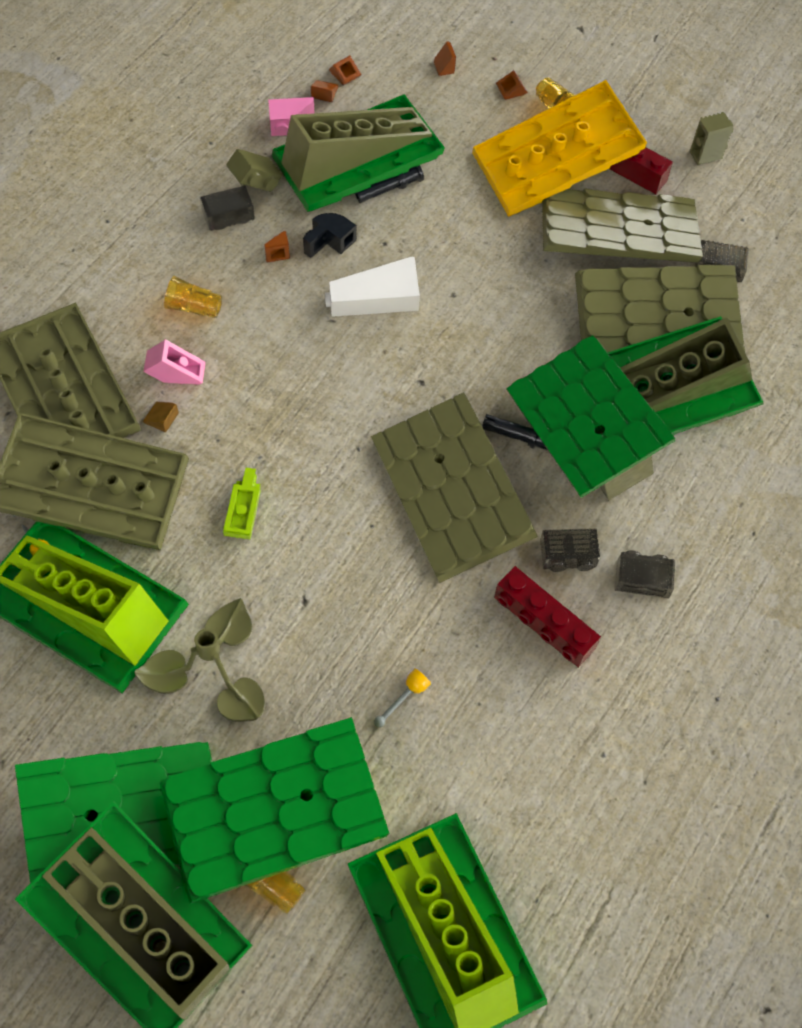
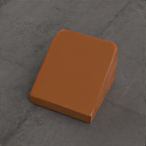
(445, 60)
(345, 70)
(511, 86)
(323, 90)
(277, 248)

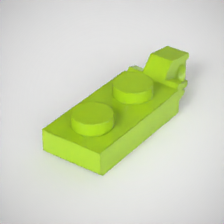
(243, 506)

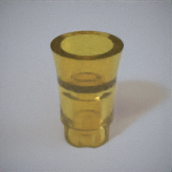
(552, 92)
(191, 298)
(279, 890)

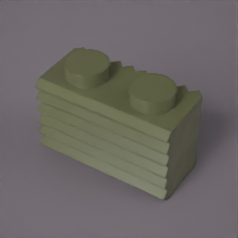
(711, 138)
(254, 170)

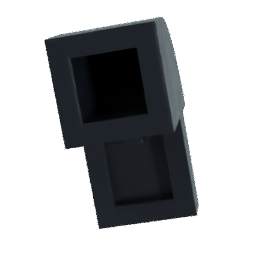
(329, 230)

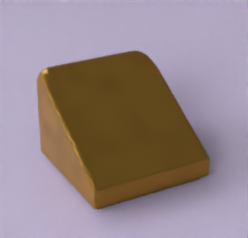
(161, 415)

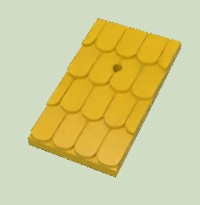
(558, 148)

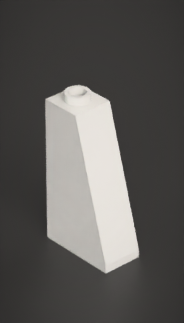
(376, 290)

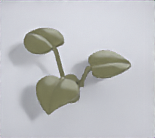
(167, 669)

